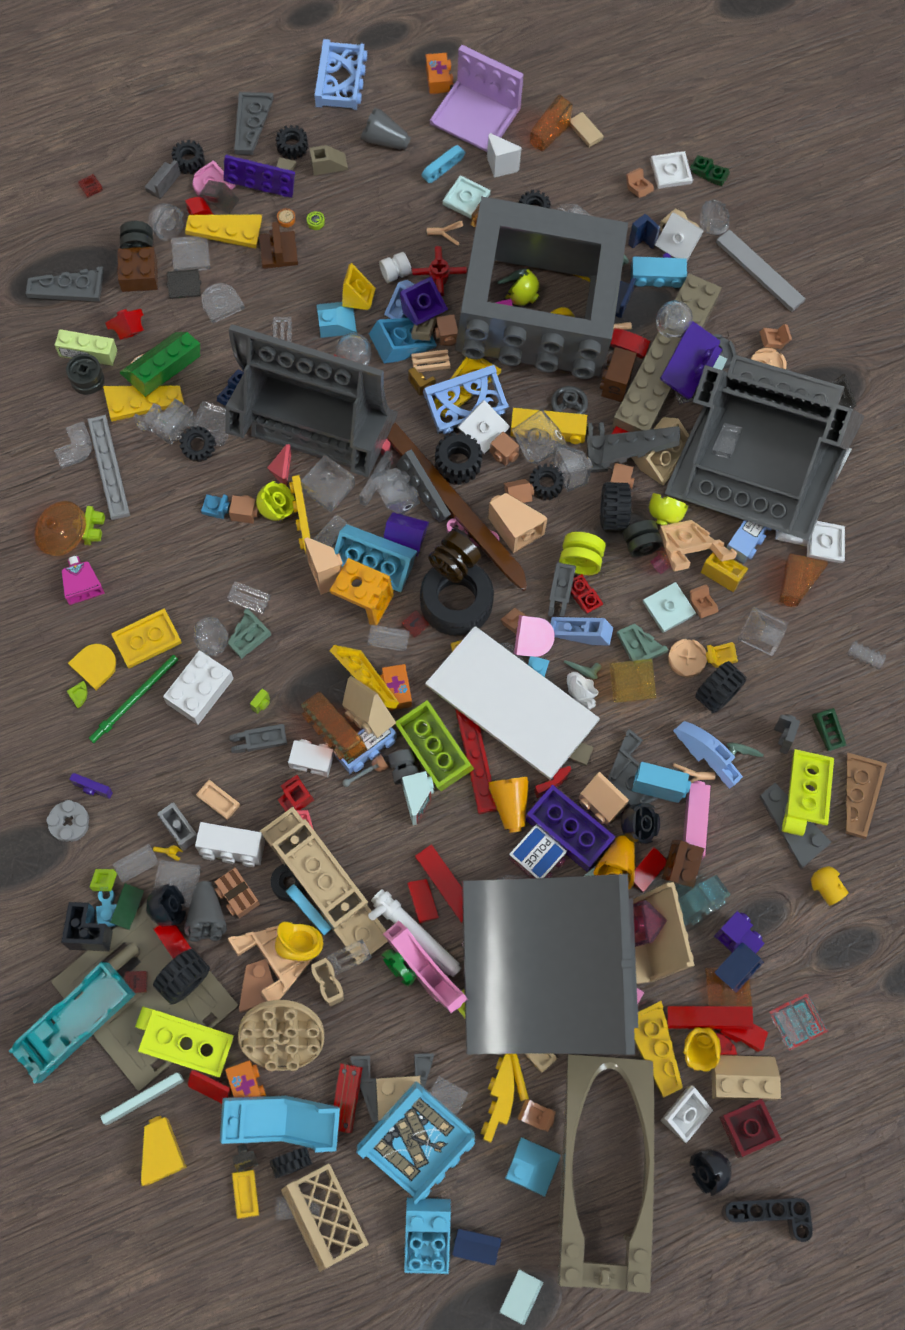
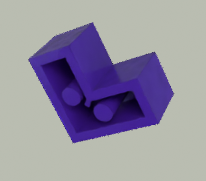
(737, 931)

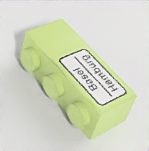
(73, 343)

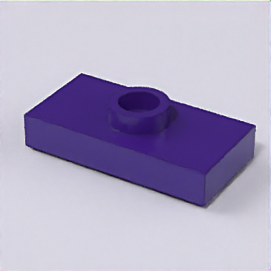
(90, 786)

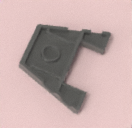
(624, 770)
(369, 1086)

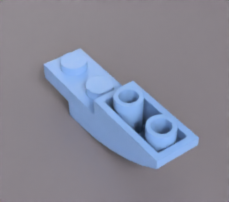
(706, 746)

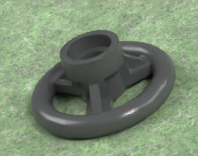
(570, 394)

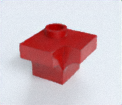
(126, 323)
(295, 794)

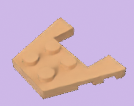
(688, 538)
(285, 970)

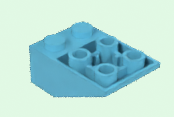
(427, 1236)

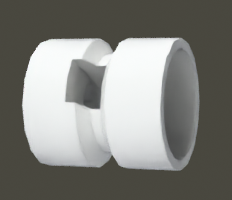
(395, 267)

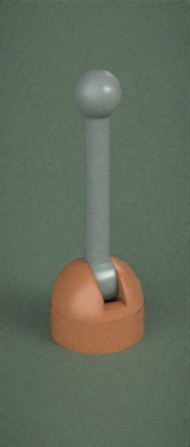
(378, 765)

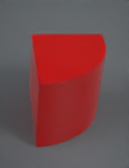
(198, 206)

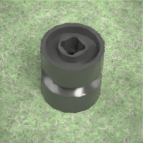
(402, 763)

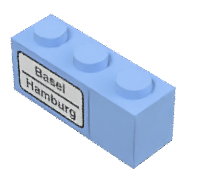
(746, 539)
(373, 746)

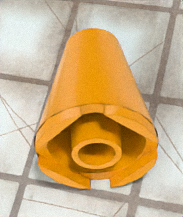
(511, 801)
(618, 860)

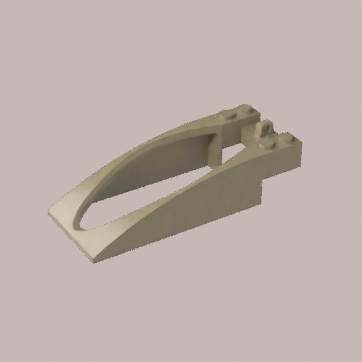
(572, 1269)

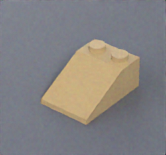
(391, 1090)

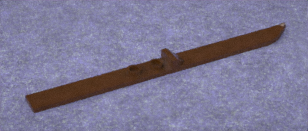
(462, 512)

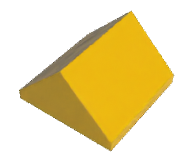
(357, 290)
(725, 573)

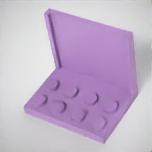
(481, 99)

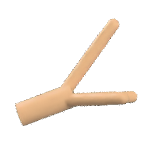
(441, 231)
(697, 775)

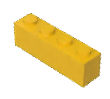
(570, 424)

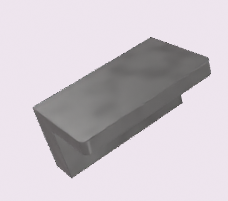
(163, 179)

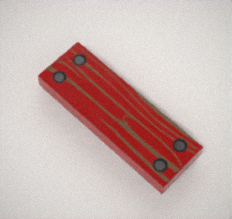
(347, 1095)

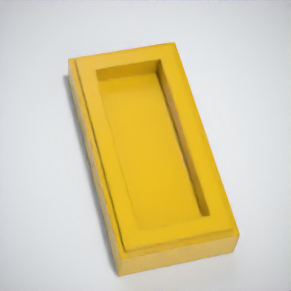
(245, 1194)

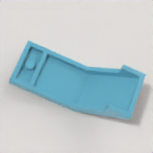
(280, 1119)

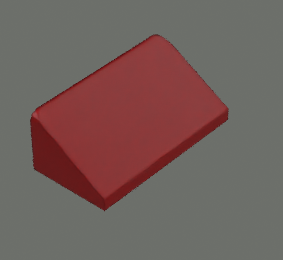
(649, 869)
(422, 901)
(172, 939)
(208, 1086)

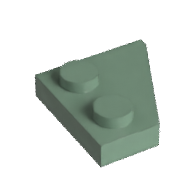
(248, 634)
(640, 644)

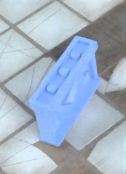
(329, 56)
(441, 392)

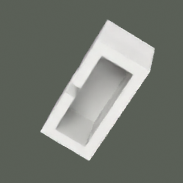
(310, 756)

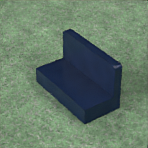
(644, 230)
(624, 295)
(739, 967)
(476, 1247)

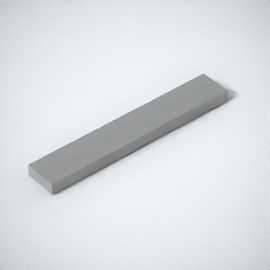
(760, 270)
(108, 467)

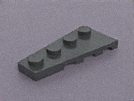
(75, 286)
(802, 847)

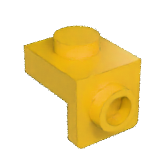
(721, 654)

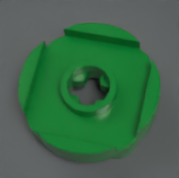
(394, 962)

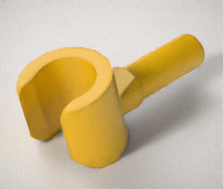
(171, 851)

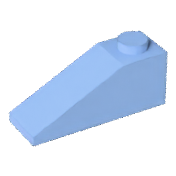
(583, 630)

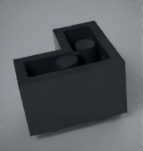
(82, 932)

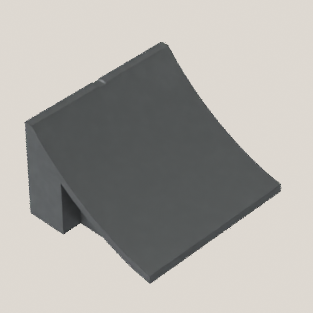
(308, 400)
(786, 450)
(550, 966)

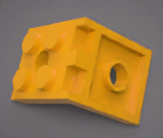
(373, 593)

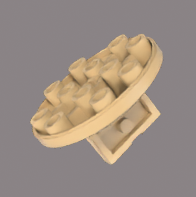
(281, 1035)

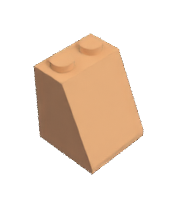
(516, 521)

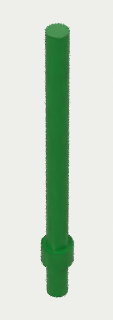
(106, 726)

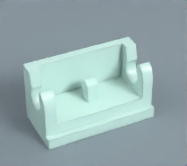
(521, 1297)

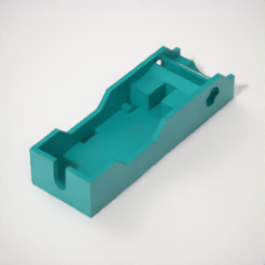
(74, 1020)

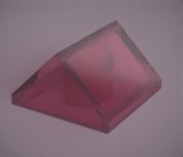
(647, 923)

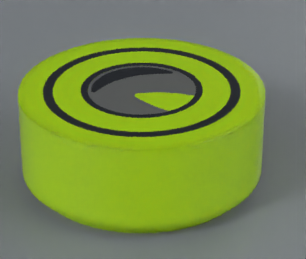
(315, 220)

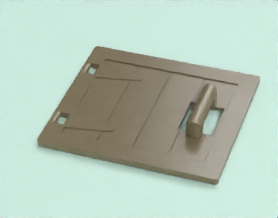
(119, 1033)

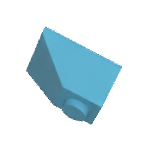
(335, 319)
(532, 1167)

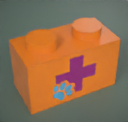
(438, 73)
(397, 681)
(244, 1080)

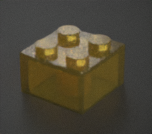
(632, 680)

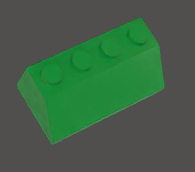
(162, 362)

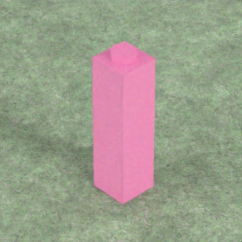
(697, 814)

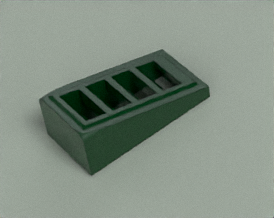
(820, 724)

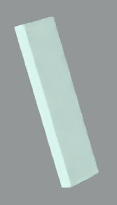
(142, 1098)

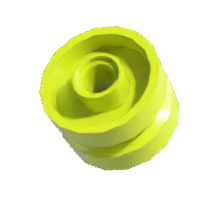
(584, 552)

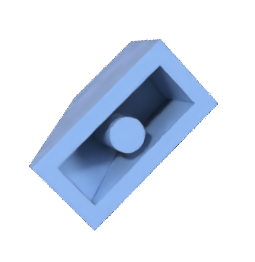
(394, 307)

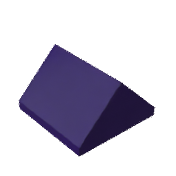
(422, 301)
(406, 531)

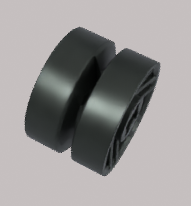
(136, 235)
(85, 374)
(642, 538)

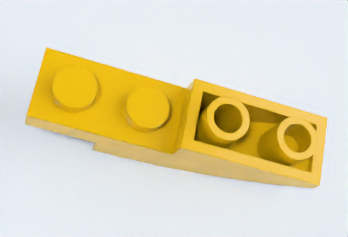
(503, 1089)

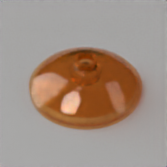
(60, 528)

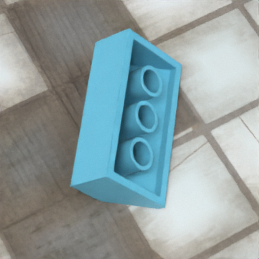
(376, 553)

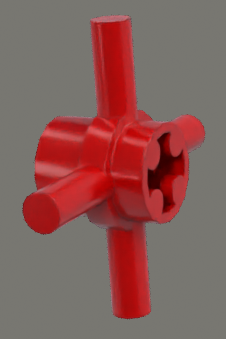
(439, 270)

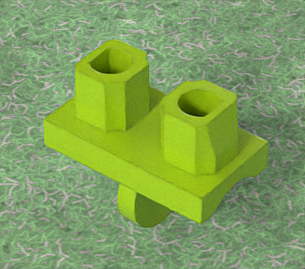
(92, 517)

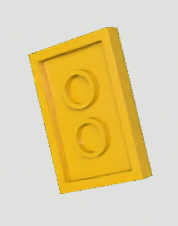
(146, 638)

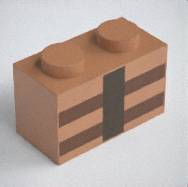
(237, 893)

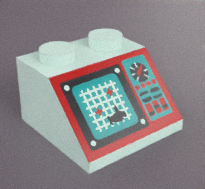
(417, 793)

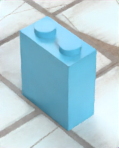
(661, 782)

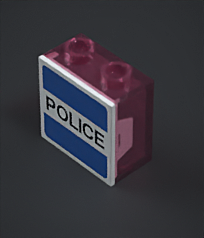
(538, 854)

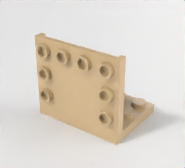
(671, 948)

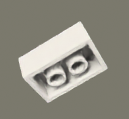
(198, 687)
(230, 844)

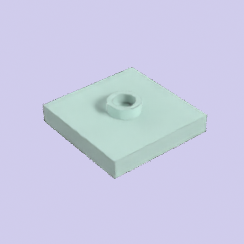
(465, 196)
(669, 607)

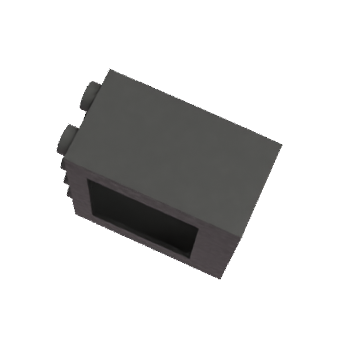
(550, 242)

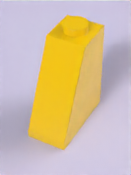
(160, 1152)

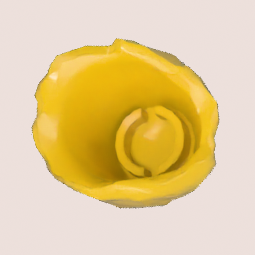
(702, 1049)

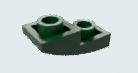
(707, 170)
(126, 906)

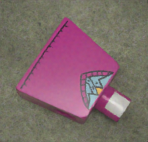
(80, 581)

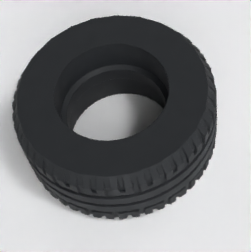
(457, 621)

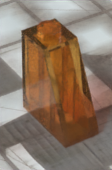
(552, 123)
(799, 578)

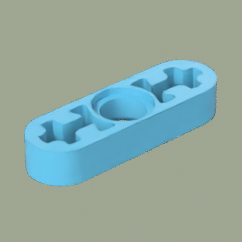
(443, 164)
(308, 909)

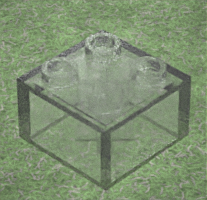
(328, 483)

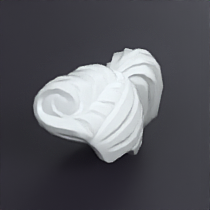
(582, 689)

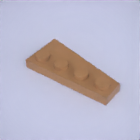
(862, 791)

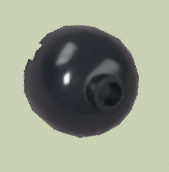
(640, 823)
(165, 905)
(711, 1170)

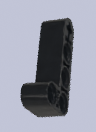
(766, 1214)

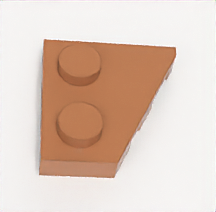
(255, 980)

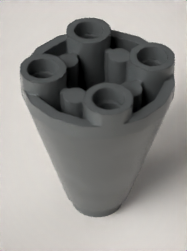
(384, 131)
(205, 914)

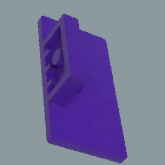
(259, 176)
(689, 359)

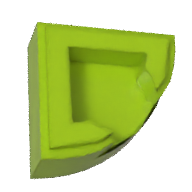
(78, 694)

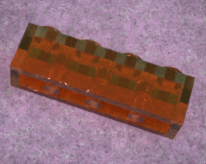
(333, 727)

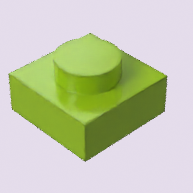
(260, 701)
(103, 880)

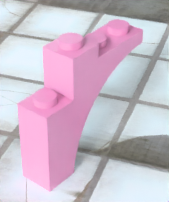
(427, 972)

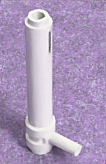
(392, 910)

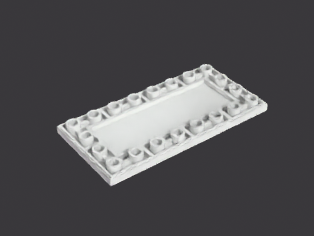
(512, 702)

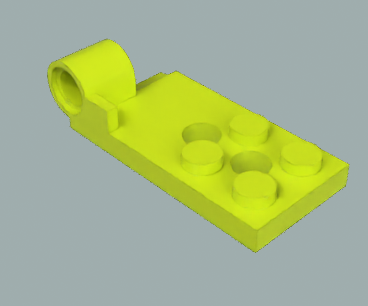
(806, 804)
(164, 1035)

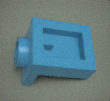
(216, 506)

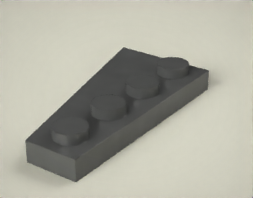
(251, 116)
(638, 443)
(423, 485)

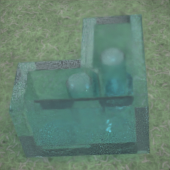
(703, 898)

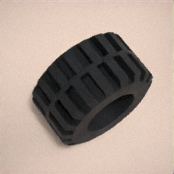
(462, 445)
(615, 506)
(720, 687)
(181, 976)

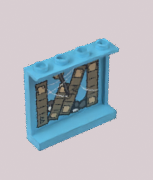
(417, 1142)

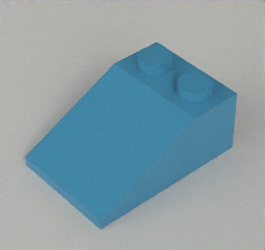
(395, 341)

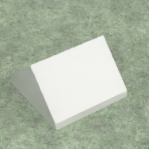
(502, 156)
(687, 1114)

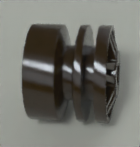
(454, 556)

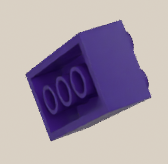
(557, 812)

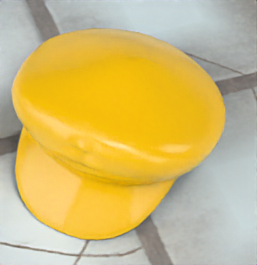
(298, 941)

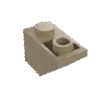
(327, 160)

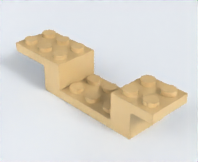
(324, 881)

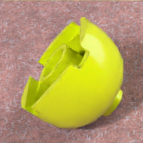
(524, 289)
(275, 501)
(666, 509)

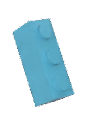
(659, 271)

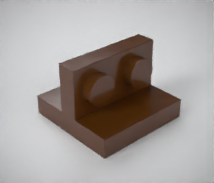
(278, 248)
(683, 863)

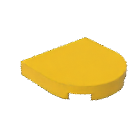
(94, 664)

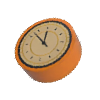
(286, 217)

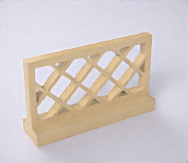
(307, 1223)

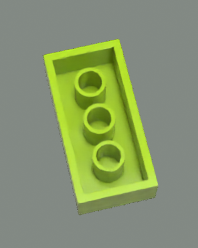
(434, 745)

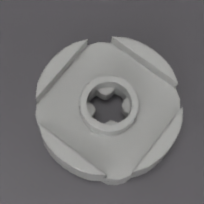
(57, 819)

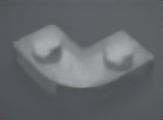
(78, 449)

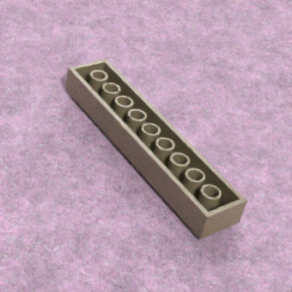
(647, 392)

